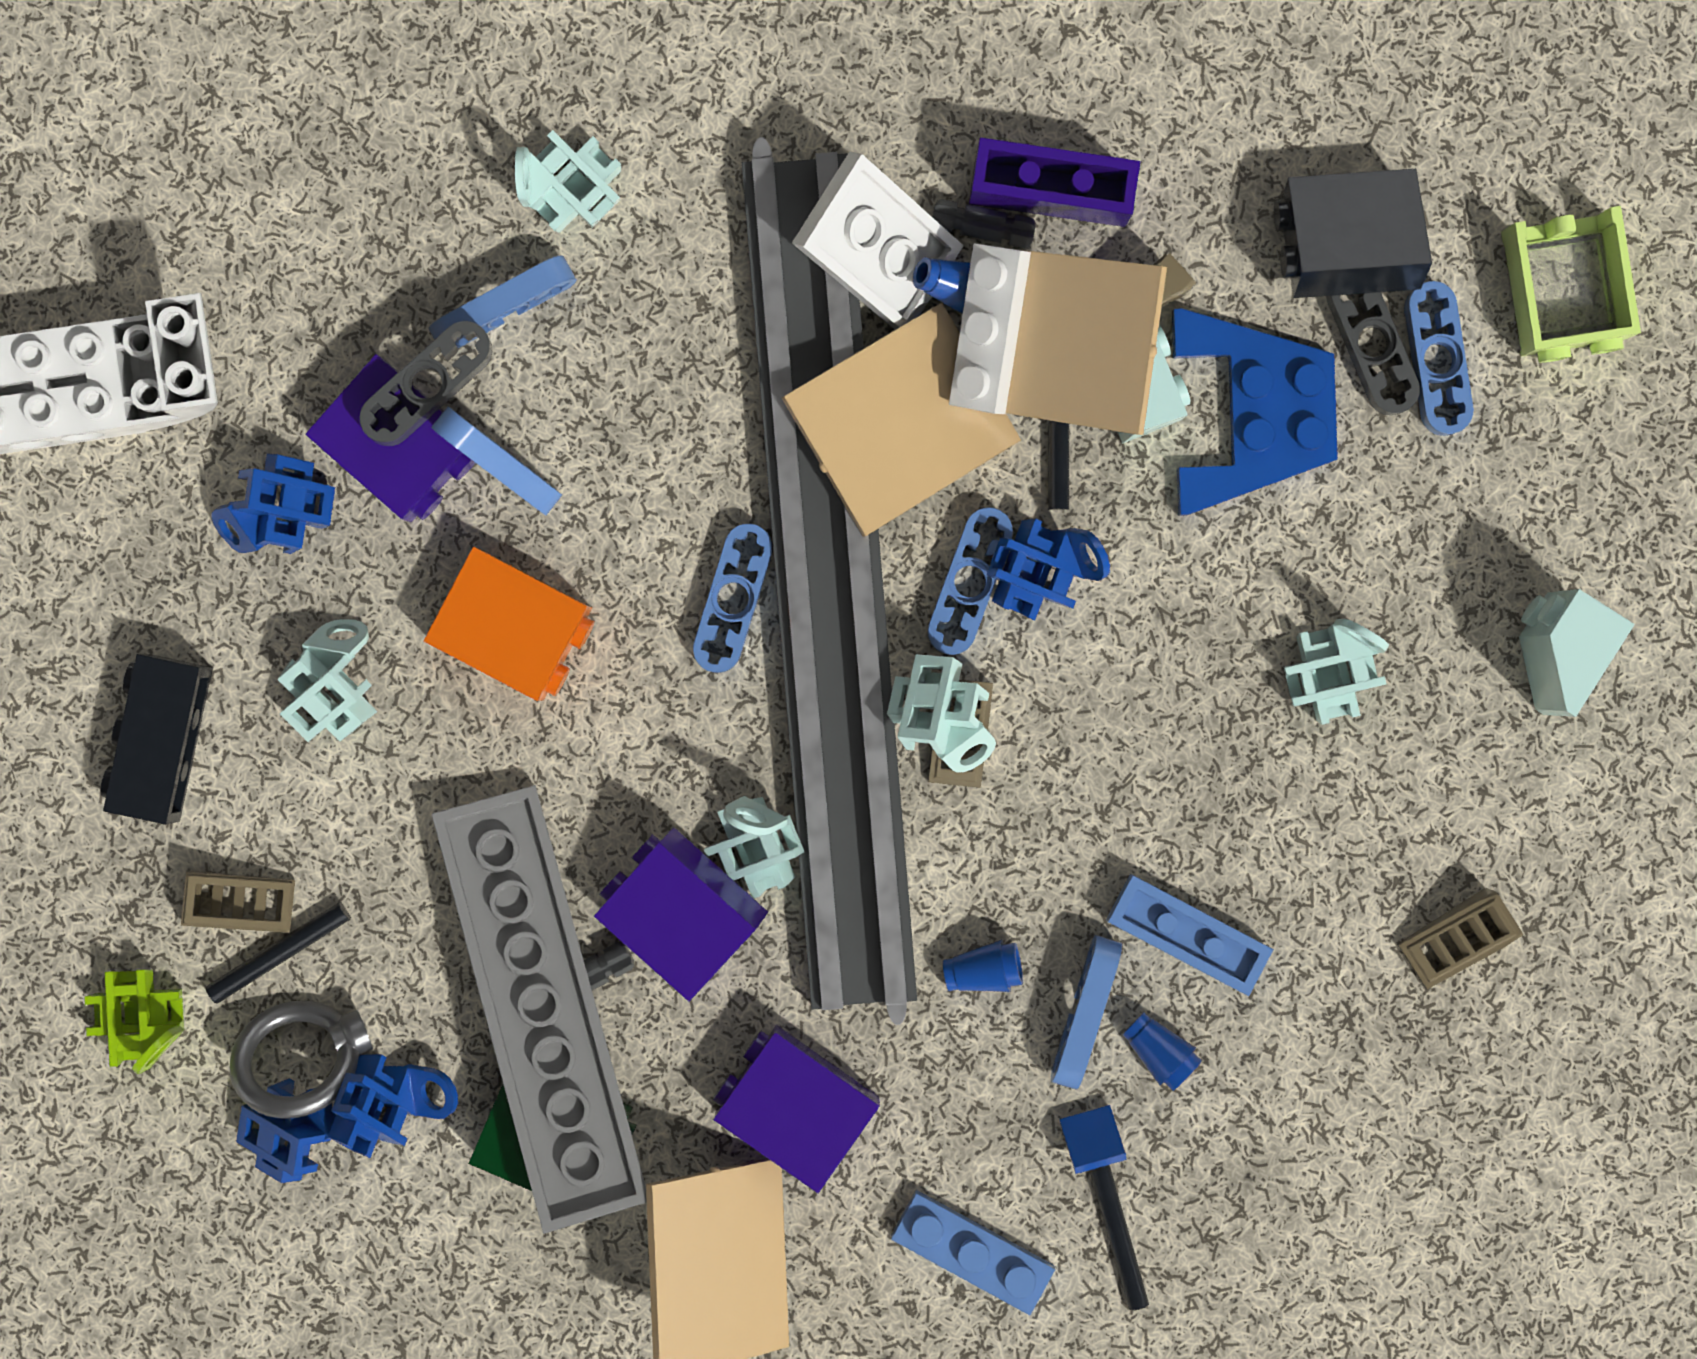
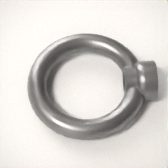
(349, 1039)

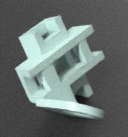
(568, 191)
(320, 667)
(1326, 667)
(945, 731)
(755, 835)

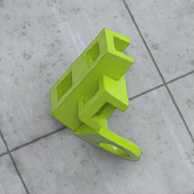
(144, 1013)

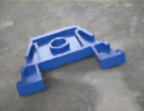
(1278, 408)

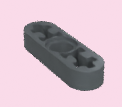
(1394, 348)
(385, 397)

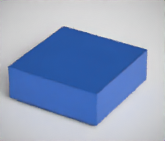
(1093, 1139)

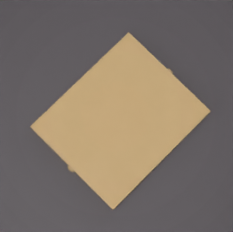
(1087, 341)
(888, 424)
(718, 1263)

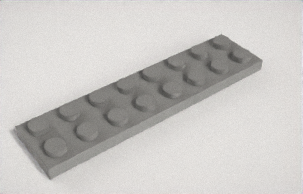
(540, 1009)

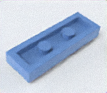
(1189, 934)
(973, 1252)

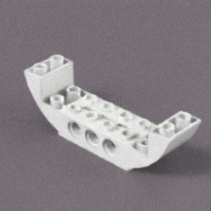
(106, 377)

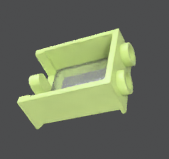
(1571, 285)

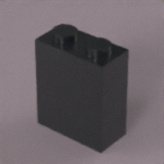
(1353, 233)

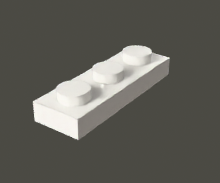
(989, 328)

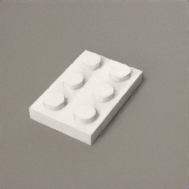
(873, 238)

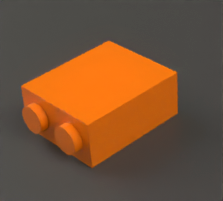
(510, 625)

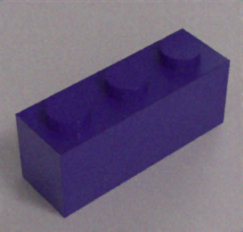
(1054, 182)

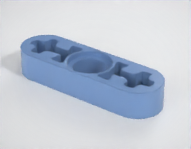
(516, 294)
(1454, 343)
(496, 460)
(943, 614)
(710, 632)
(1084, 1024)

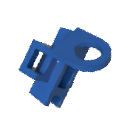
(257, 514)
(1055, 549)
(395, 1087)
(268, 1142)

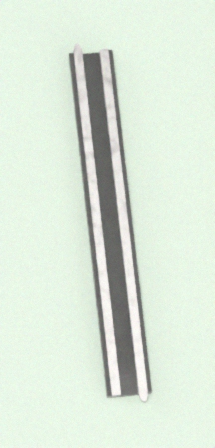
(827, 619)

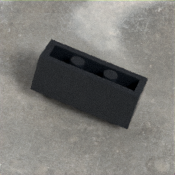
(156, 738)

